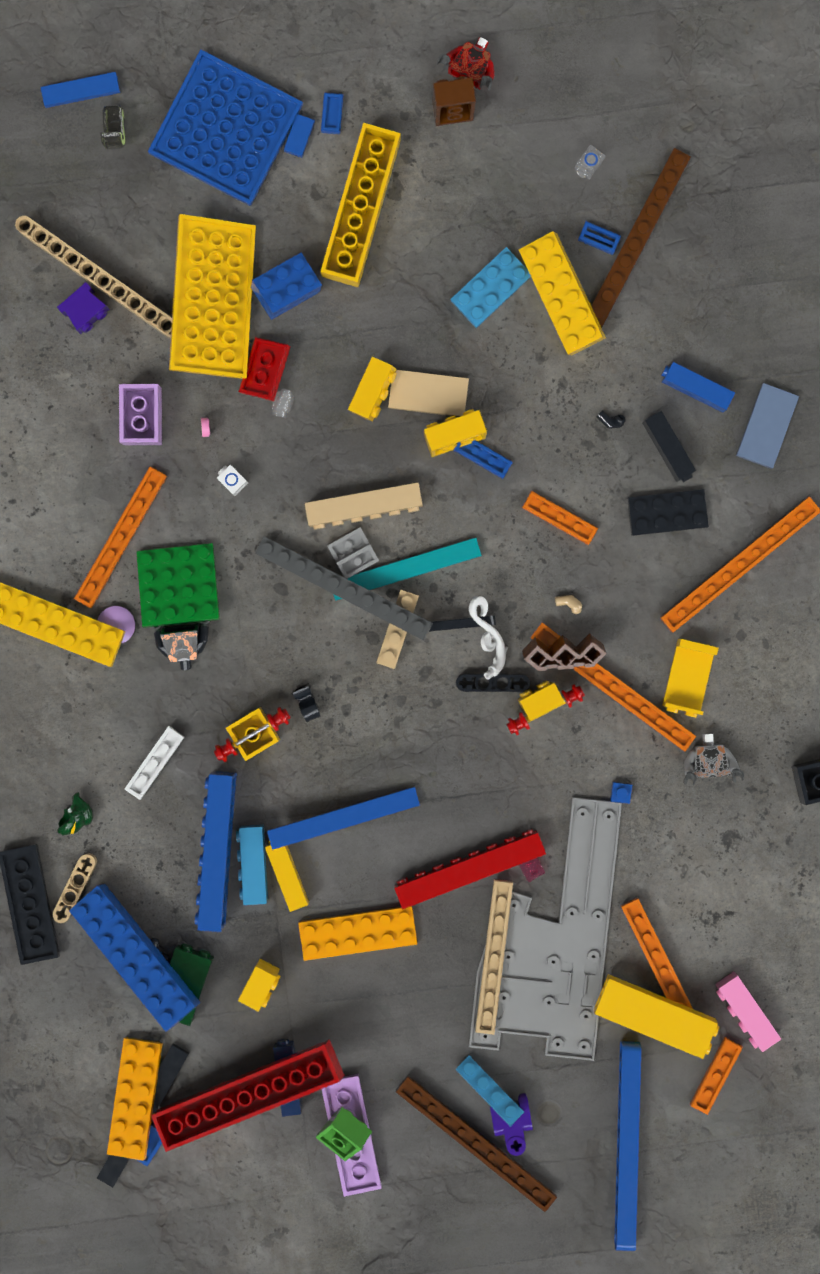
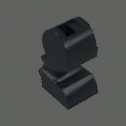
(306, 702)

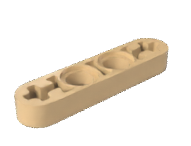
(75, 888)

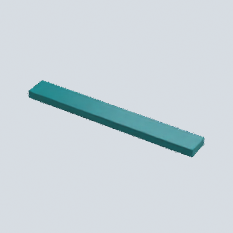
(417, 565)

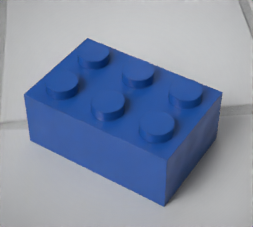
(286, 286)

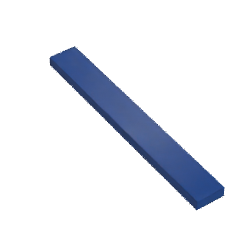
(343, 818)

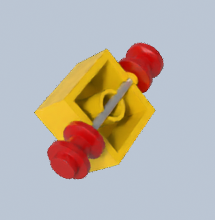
(542, 701)
(252, 734)

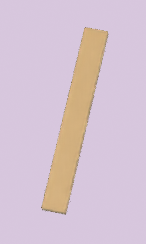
(494, 956)

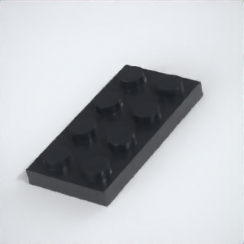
(668, 512)

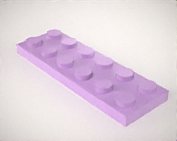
(361, 1170)

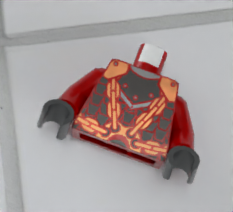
(470, 62)

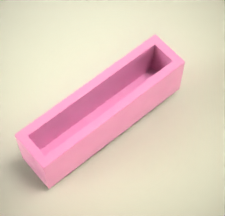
(748, 1012)

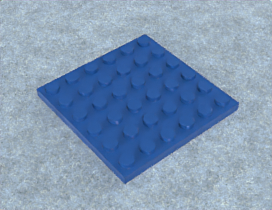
(225, 127)

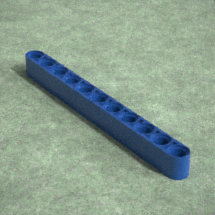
(627, 1146)

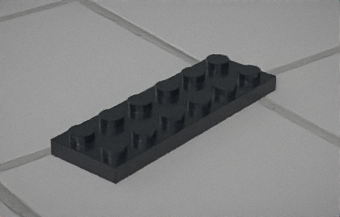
(28, 904)

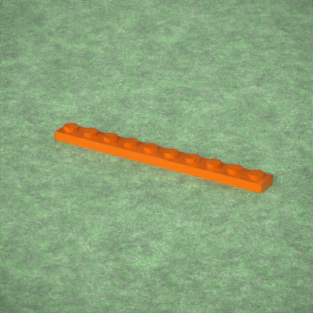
(740, 564)
(625, 696)

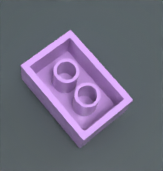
(140, 414)

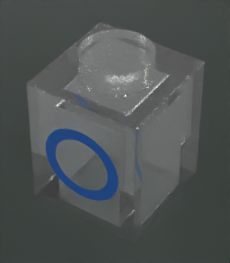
(589, 162)

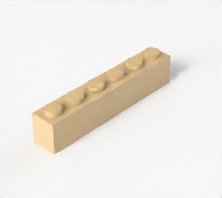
(362, 505)

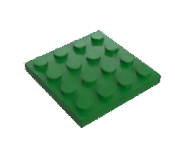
(178, 585)

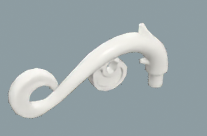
(492, 633)

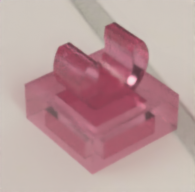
(532, 869)

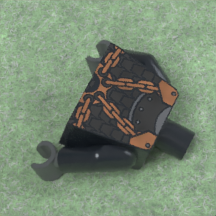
(182, 642)

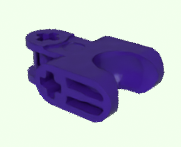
(516, 1131)

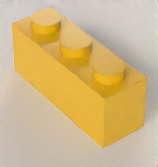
(372, 389)

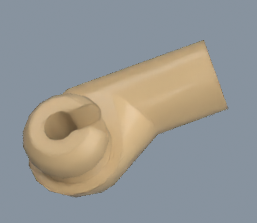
(571, 601)

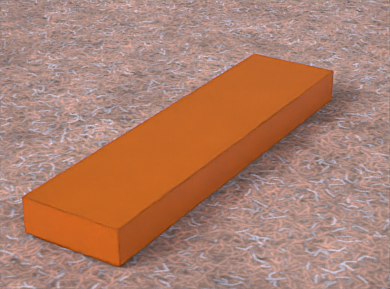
(560, 518)
(716, 1075)

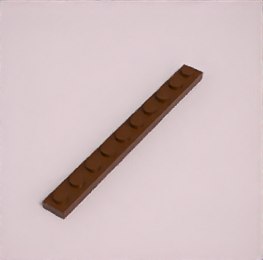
(639, 234)
(476, 1143)

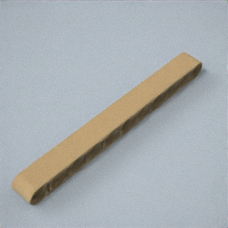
(96, 276)

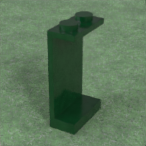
(193, 970)

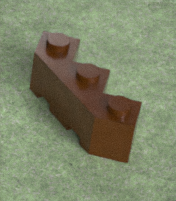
(564, 653)

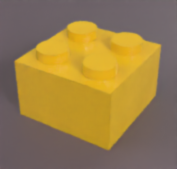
(257, 988)

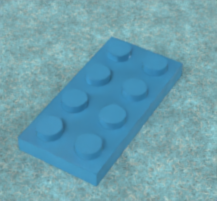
(491, 287)

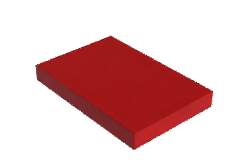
(264, 369)

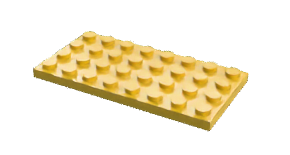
(212, 297)

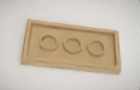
(428, 393)

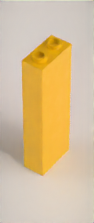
(656, 1016)

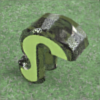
(113, 125)

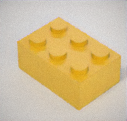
(464, 429)

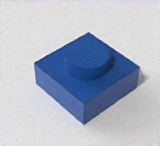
(621, 792)

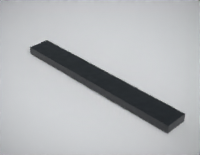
(166, 1074)

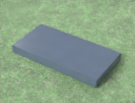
(767, 426)

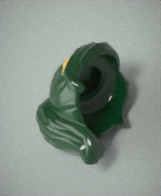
(75, 817)

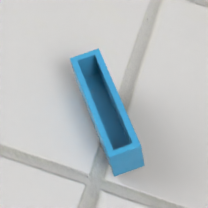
(253, 864)

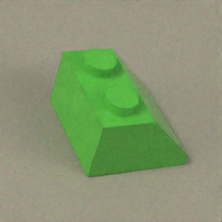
(344, 1134)

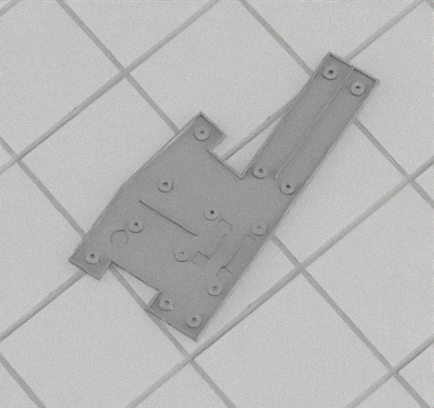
(533, 942)

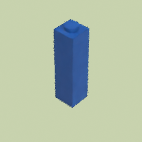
(697, 387)

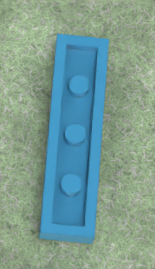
(489, 1091)

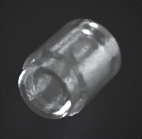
(282, 404)

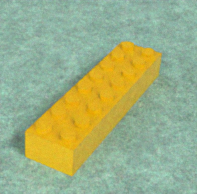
(360, 205)

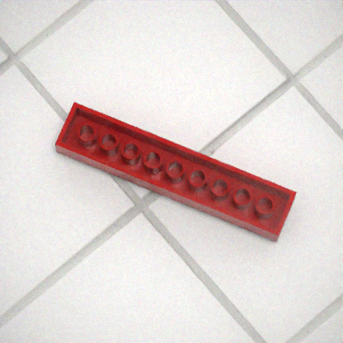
(248, 1095)

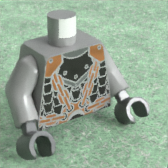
(710, 761)

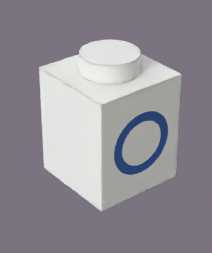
(231, 479)

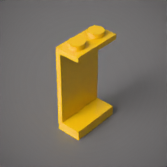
(688, 677)

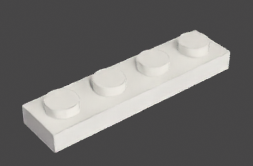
(154, 762)

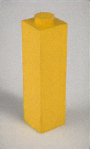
(287, 877)

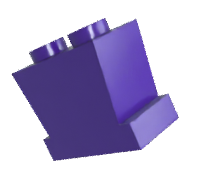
(83, 308)

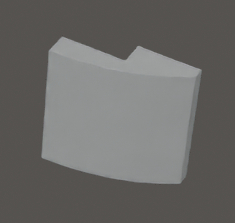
(353, 553)

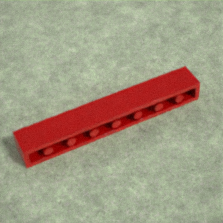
(469, 869)

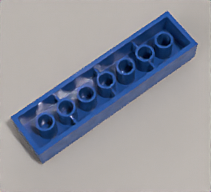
(216, 852)
(134, 957)

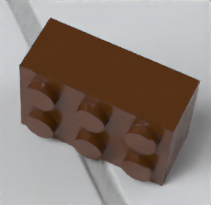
(453, 101)

